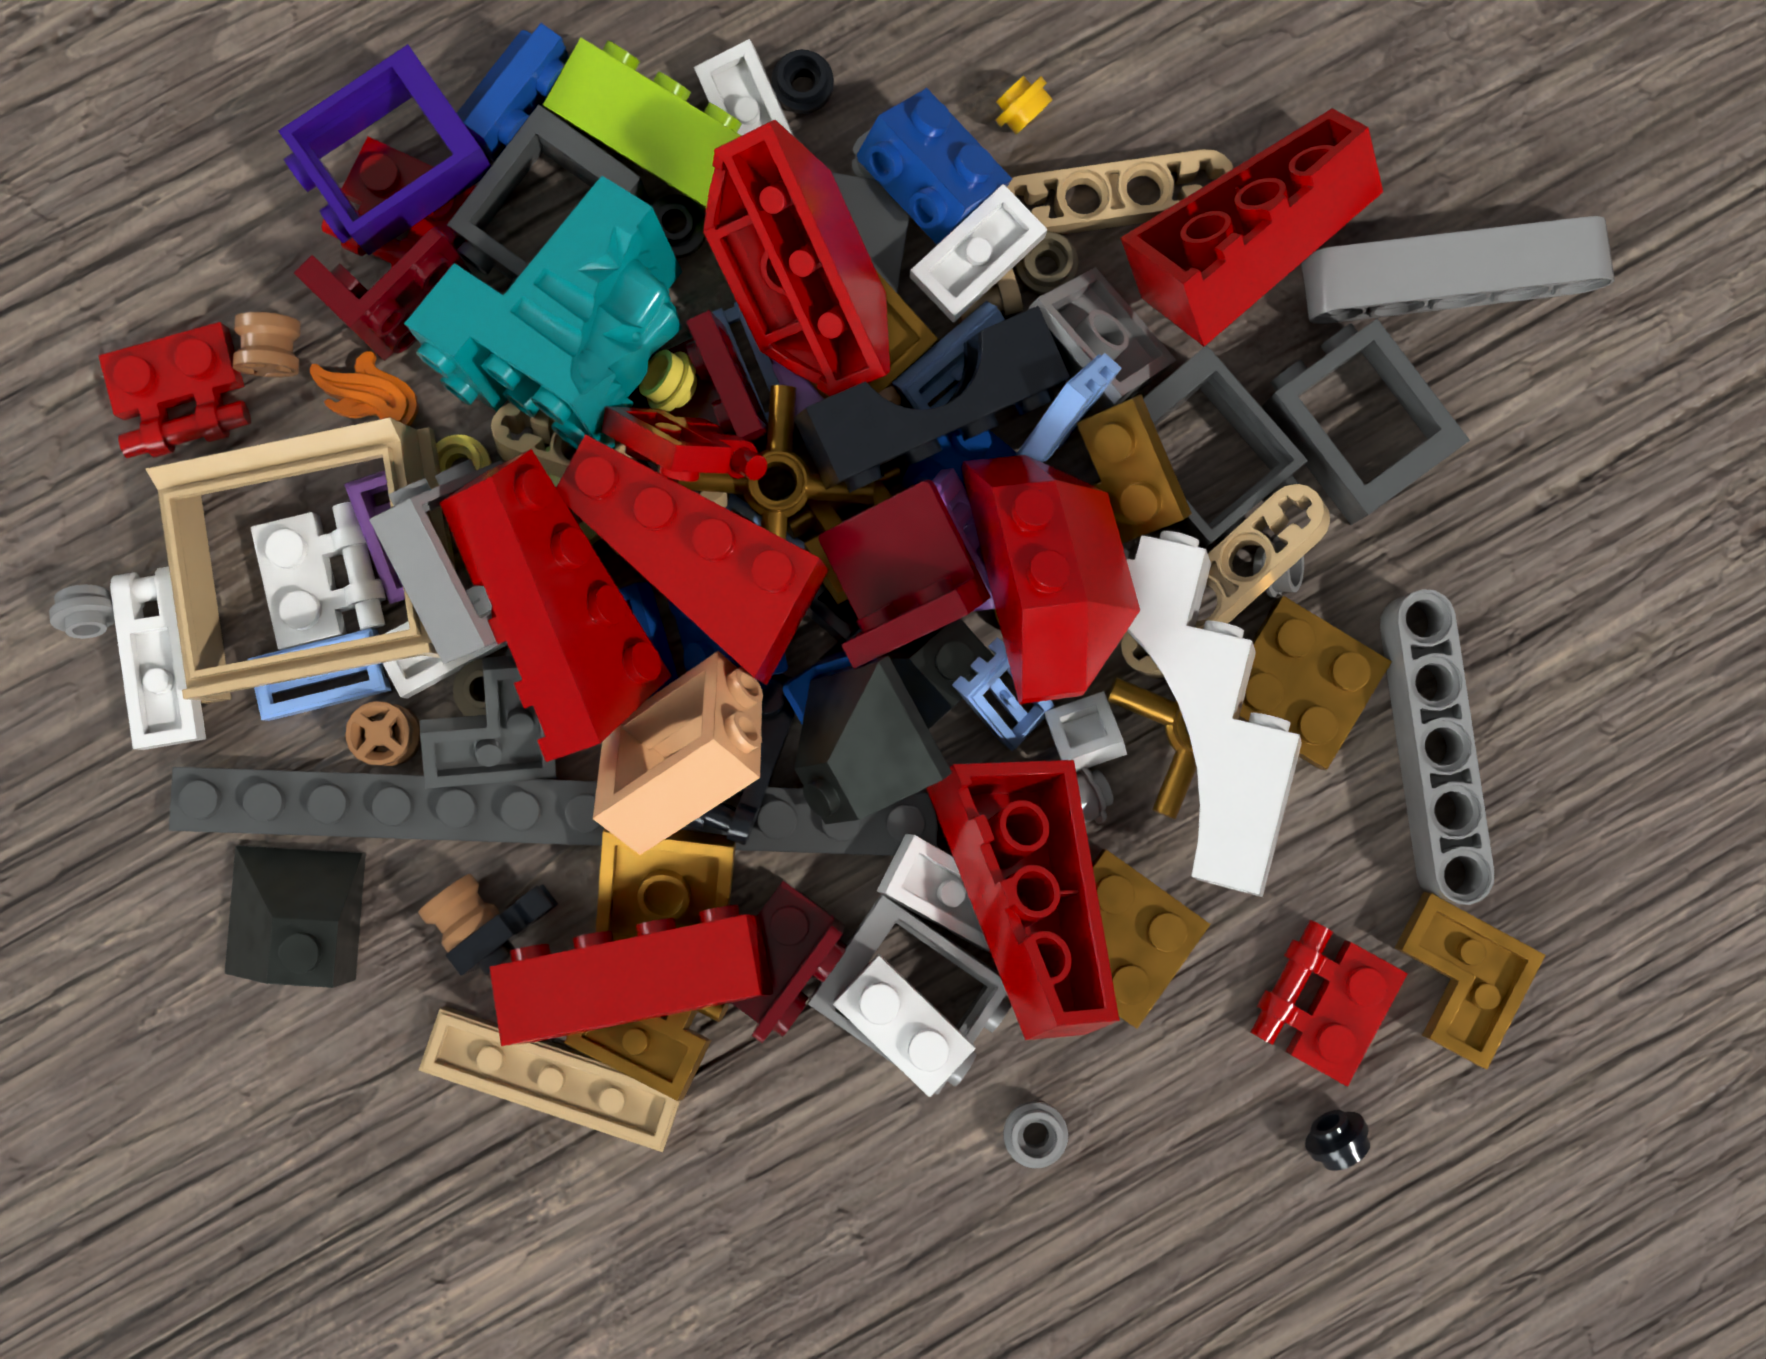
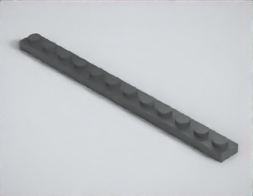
(494, 812)

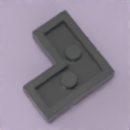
(486, 746)

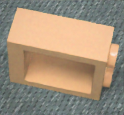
(680, 754)

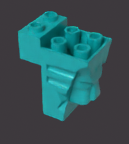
(569, 327)

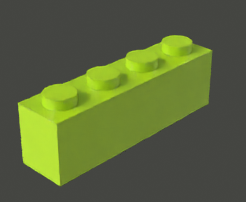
(641, 117)

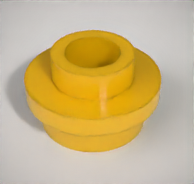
(1022, 103)

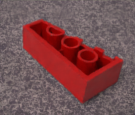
(1253, 225)
(708, 561)
(554, 604)
(1033, 889)

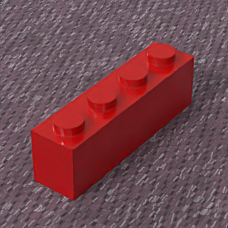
(630, 978)

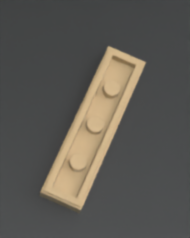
(547, 1079)

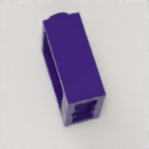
(354, 110)

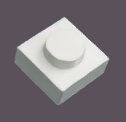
(1086, 731)

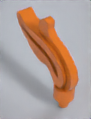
(367, 392)

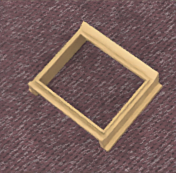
(406, 457)

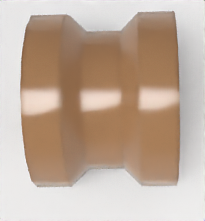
(266, 344)
(372, 726)
(458, 911)

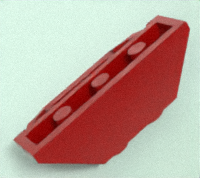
(796, 260)
(1051, 572)

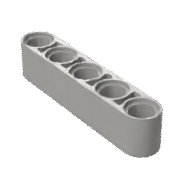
(1457, 270)
(1459, 770)

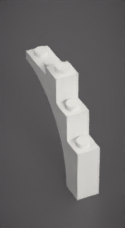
(1239, 764)

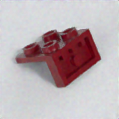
(382, 310)
(722, 384)
(902, 571)
(798, 943)

